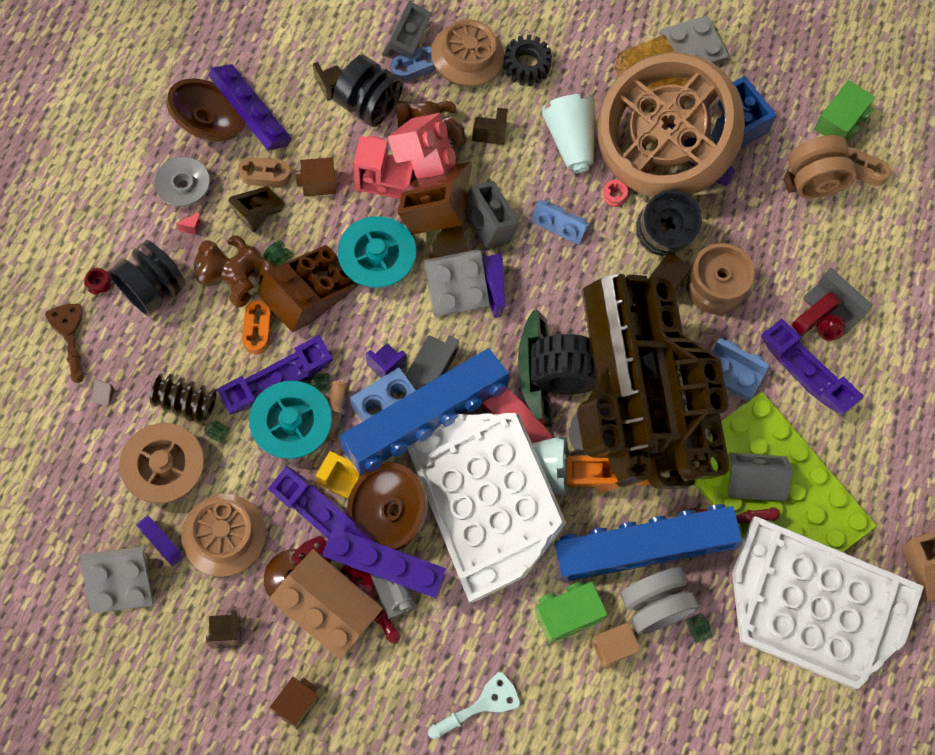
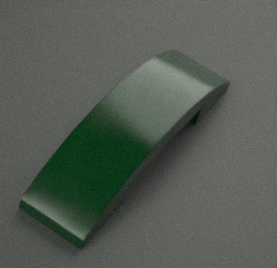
(536, 400)

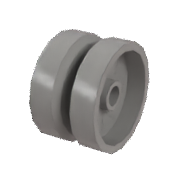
(659, 600)

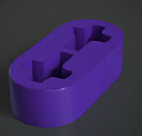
(159, 540)

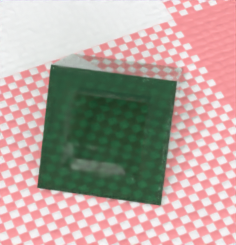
(321, 381)
(216, 431)
(700, 628)

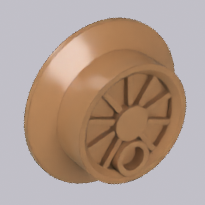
(467, 53)
(161, 463)
(223, 535)

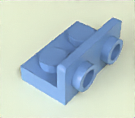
(740, 369)

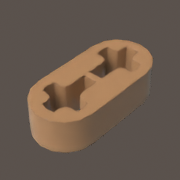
(865, 166)
(264, 172)

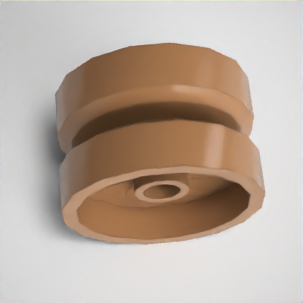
(822, 166)
(720, 278)

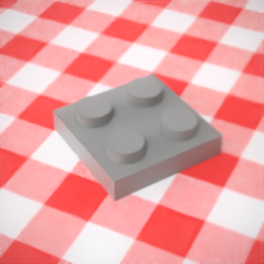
(696, 38)
(456, 282)
(117, 579)

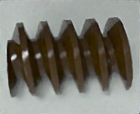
(182, 399)

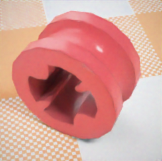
(615, 201)

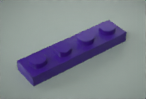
(249, 107)
(385, 563)

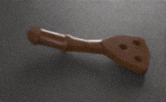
(68, 331)

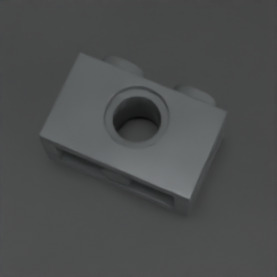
(490, 214)

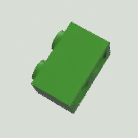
(845, 112)
(570, 611)

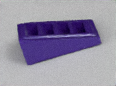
(495, 283)

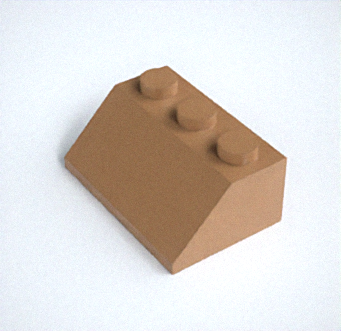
(326, 603)

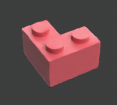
(425, 144)
(377, 171)

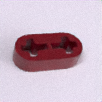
(820, 309)

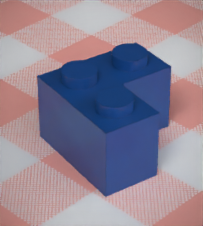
(758, 114)

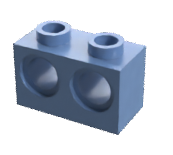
(380, 393)

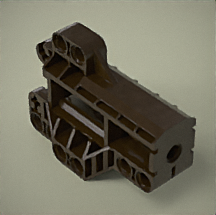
(638, 400)

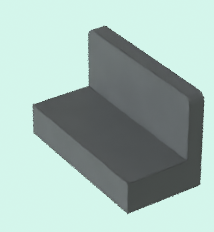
(408, 30)
(853, 305)
(432, 360)
(759, 476)

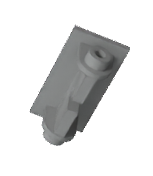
(394, 597)

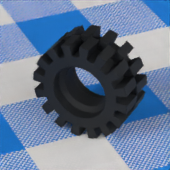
(532, 48)

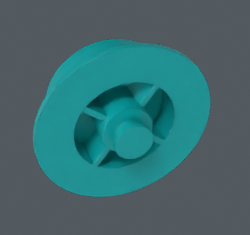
(376, 251)
(290, 420)

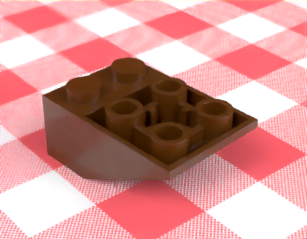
(436, 200)
(305, 287)

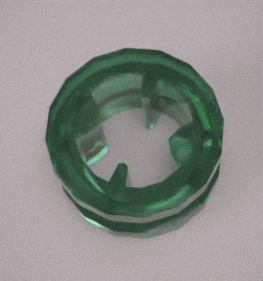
(277, 253)

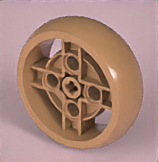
(704, 86)

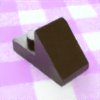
(254, 205)

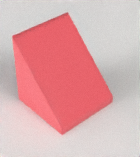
(190, 224)

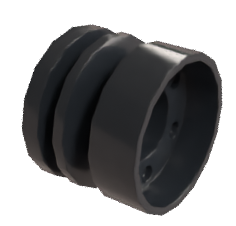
(368, 90)
(682, 218)
(143, 281)

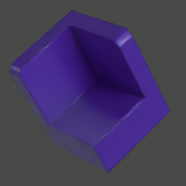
(386, 360)

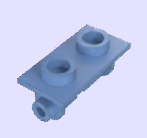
(555, 220)

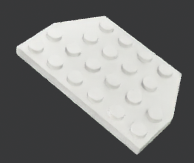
(488, 499)
(819, 605)

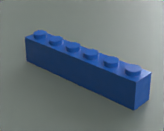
(423, 411)
(648, 543)

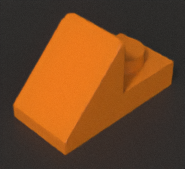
(590, 472)

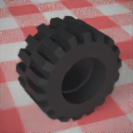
(563, 364)

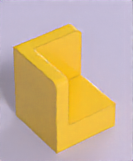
(337, 475)

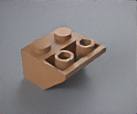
(921, 560)

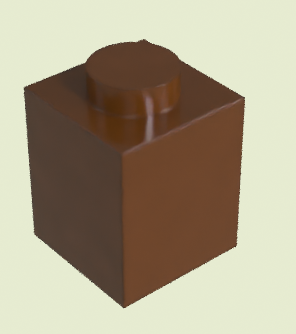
(317, 176)
(295, 701)

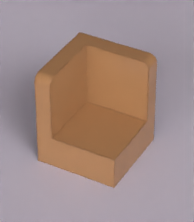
(615, 645)

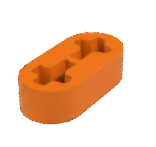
(250, 326)

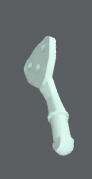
(484, 703)

